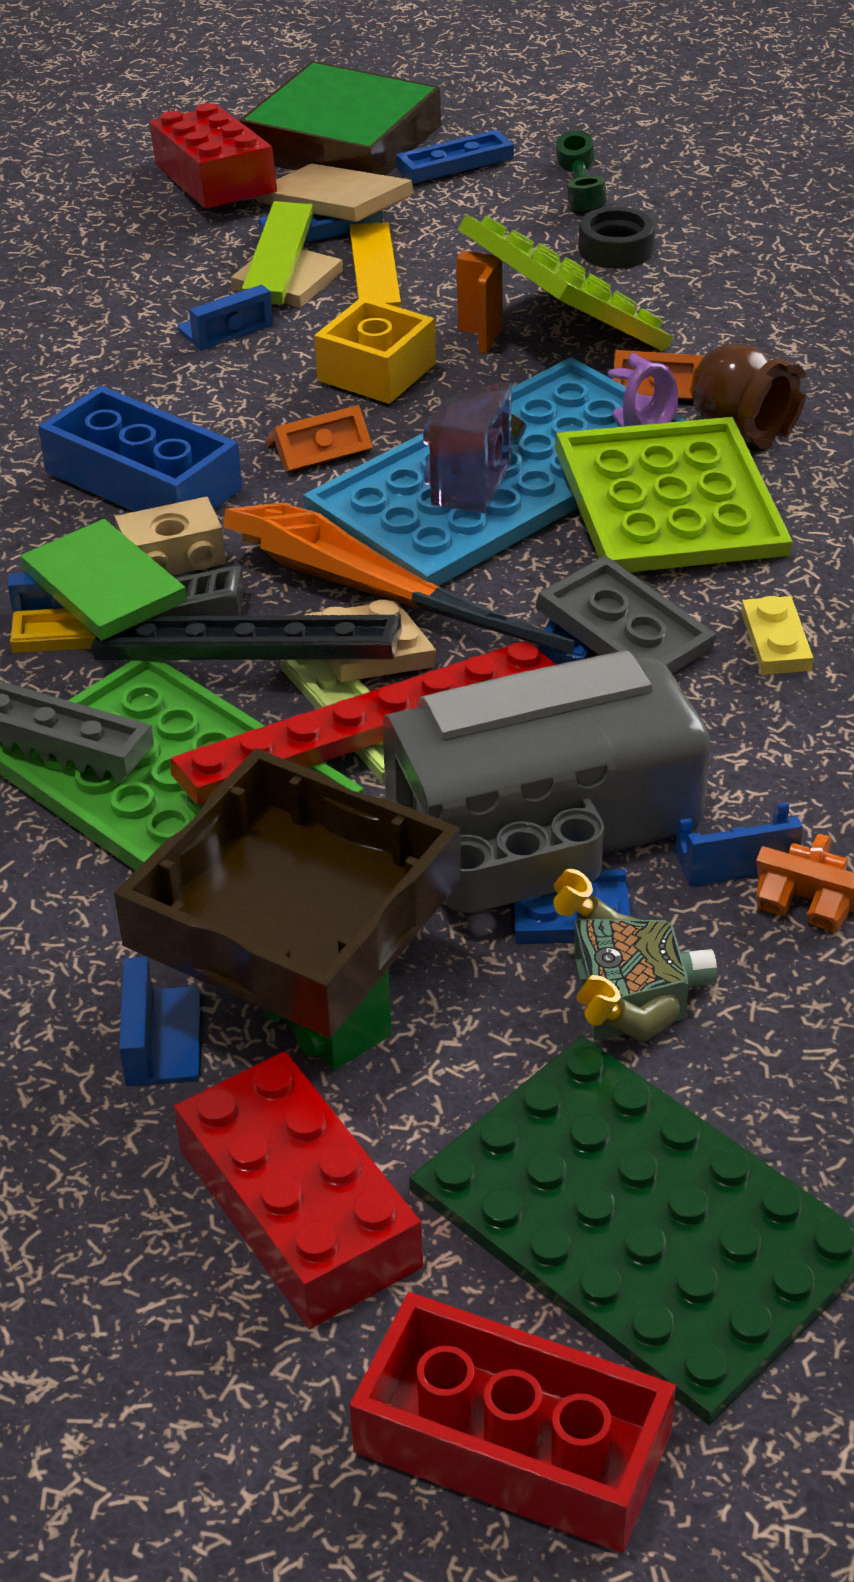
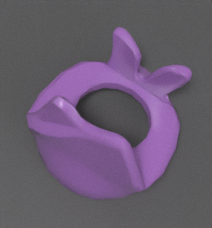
(644, 408)

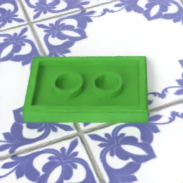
(103, 579)

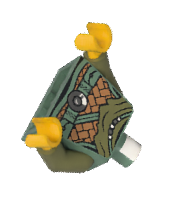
(628, 966)

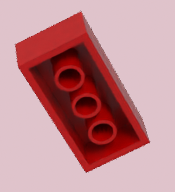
(213, 155)
(299, 1189)
(513, 1420)

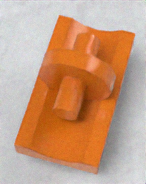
(808, 874)

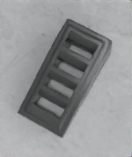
(212, 594)

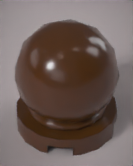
(752, 389)

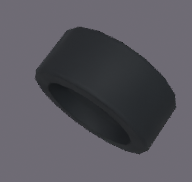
(634, 240)

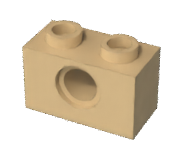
(177, 535)

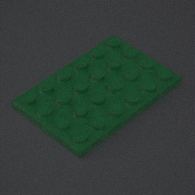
(644, 1225)

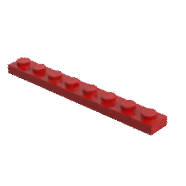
(345, 724)

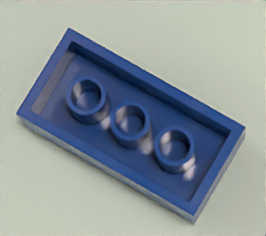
(138, 453)

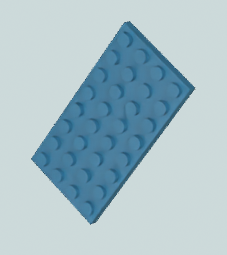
(391, 505)

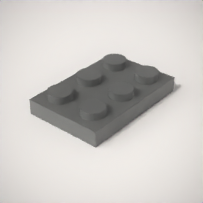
(619, 612)

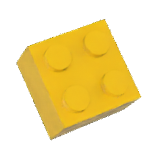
(375, 349)

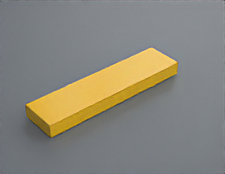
(374, 263)

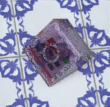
(469, 447)

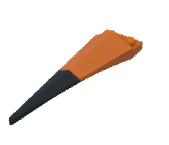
(324, 550)

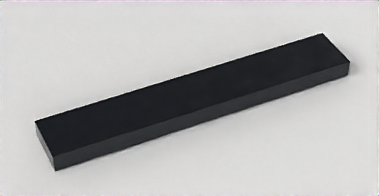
(255, 638)

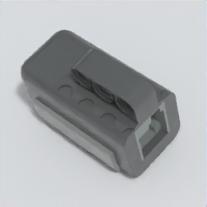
(550, 770)

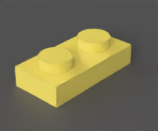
(776, 635)

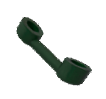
(576, 154)

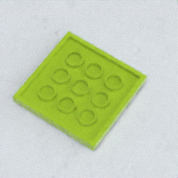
(566, 280)
(672, 494)

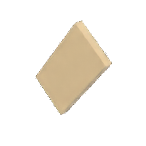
(339, 191)

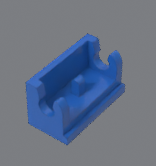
(733, 852)

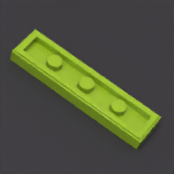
(279, 248)

